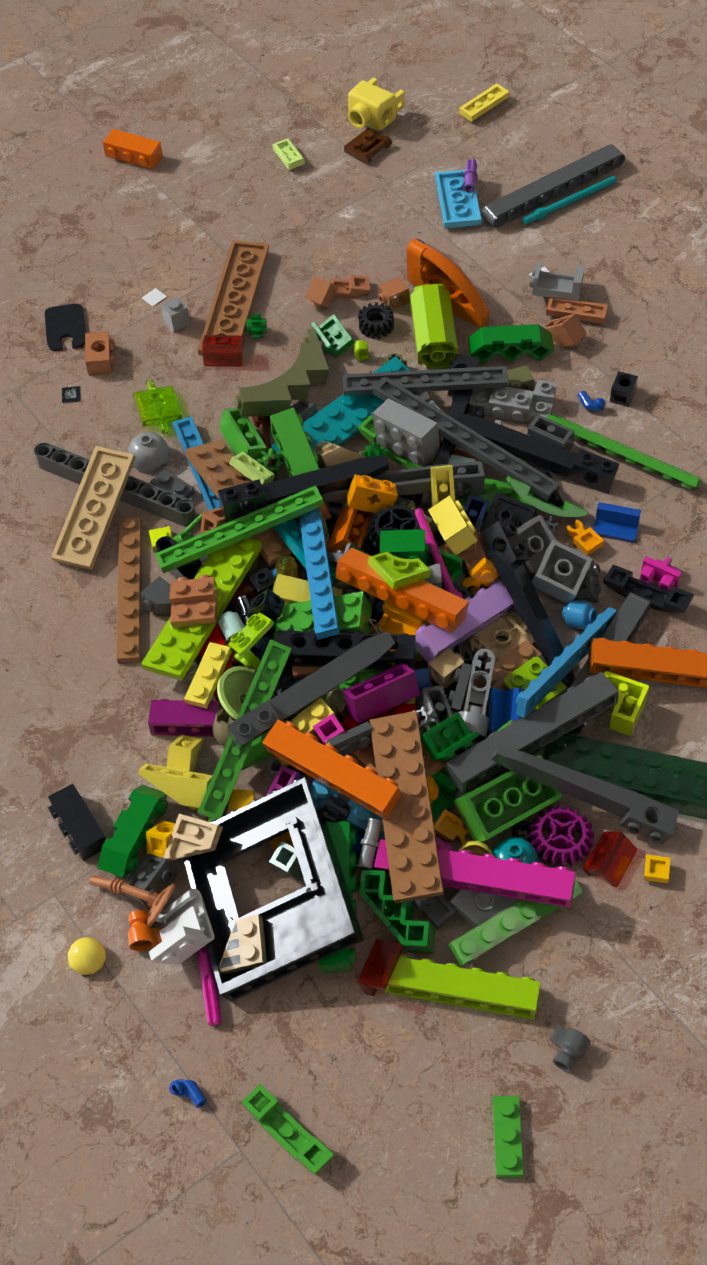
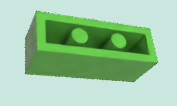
(241, 434)

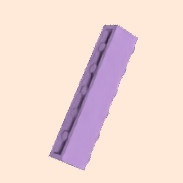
(482, 610)

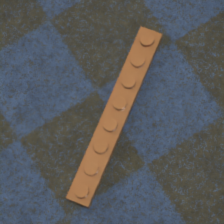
(129, 590)

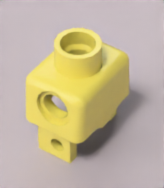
(369, 103)

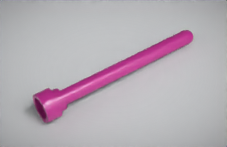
(449, 587)

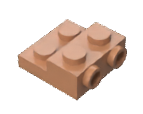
(193, 601)

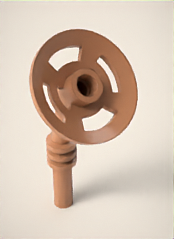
(121, 887)

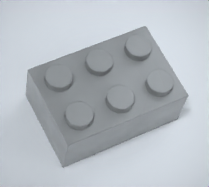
(406, 432)

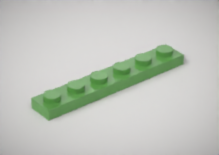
(501, 928)

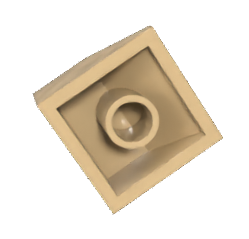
(332, 454)

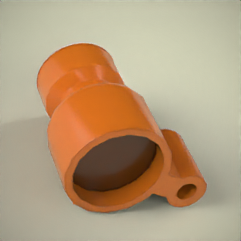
(140, 935)

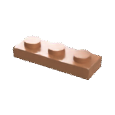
(584, 310)

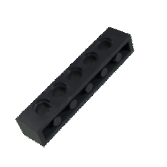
(312, 656)

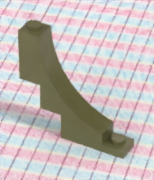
(293, 385)

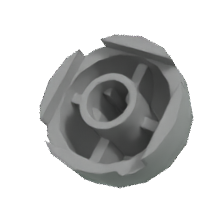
(150, 452)

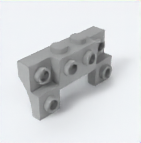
(515, 403)

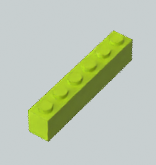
(465, 987)

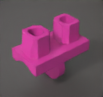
(661, 571)

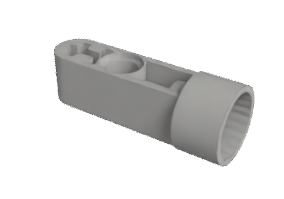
(473, 715)

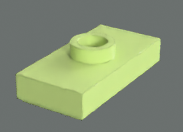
(288, 154)
(251, 468)

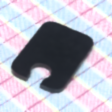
(65, 322)

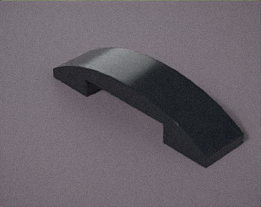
(623, 583)

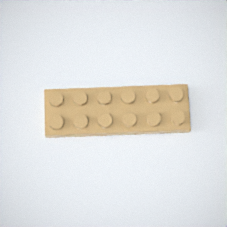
(93, 507)

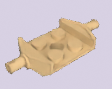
(507, 625)

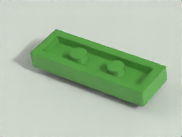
(507, 1137)

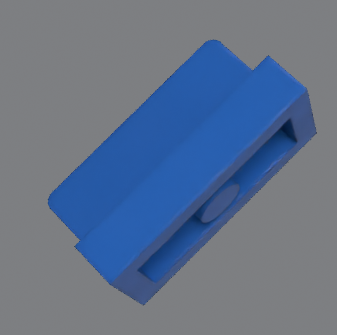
(617, 522)
(502, 707)

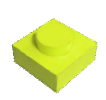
(155, 534)

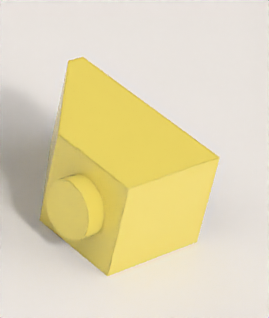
(184, 753)

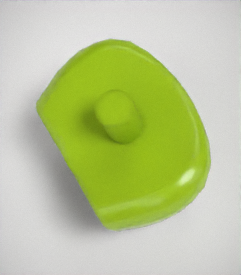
(361, 350)

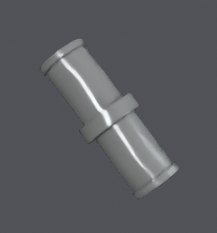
(369, 844)

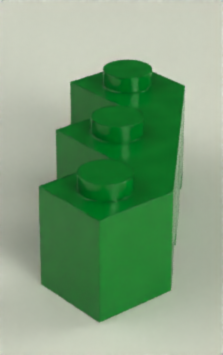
(511, 342)
(120, 852)
(413, 935)

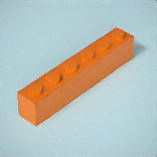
(416, 598)
(648, 662)
(332, 769)

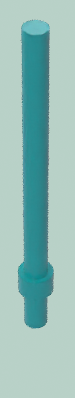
(541, 213)

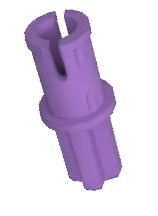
(470, 176)

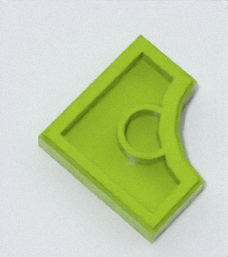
(398, 571)

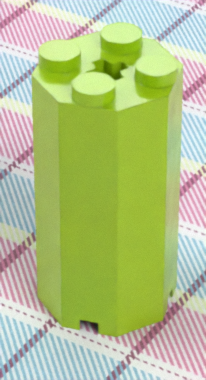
(433, 326)

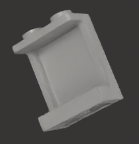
(557, 284)

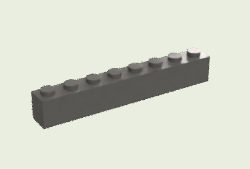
(534, 731)

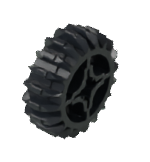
(393, 517)

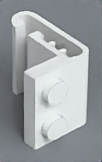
(186, 929)

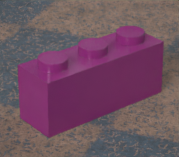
(381, 693)
(179, 718)

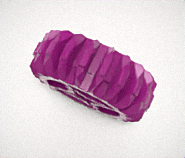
(561, 844)

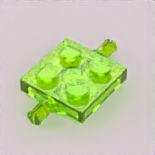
(157, 406)

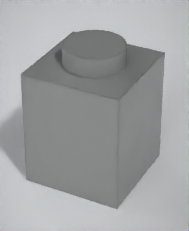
(175, 314)

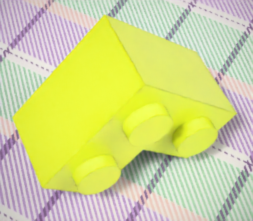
(630, 703)

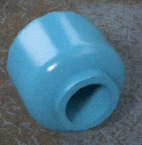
(579, 614)

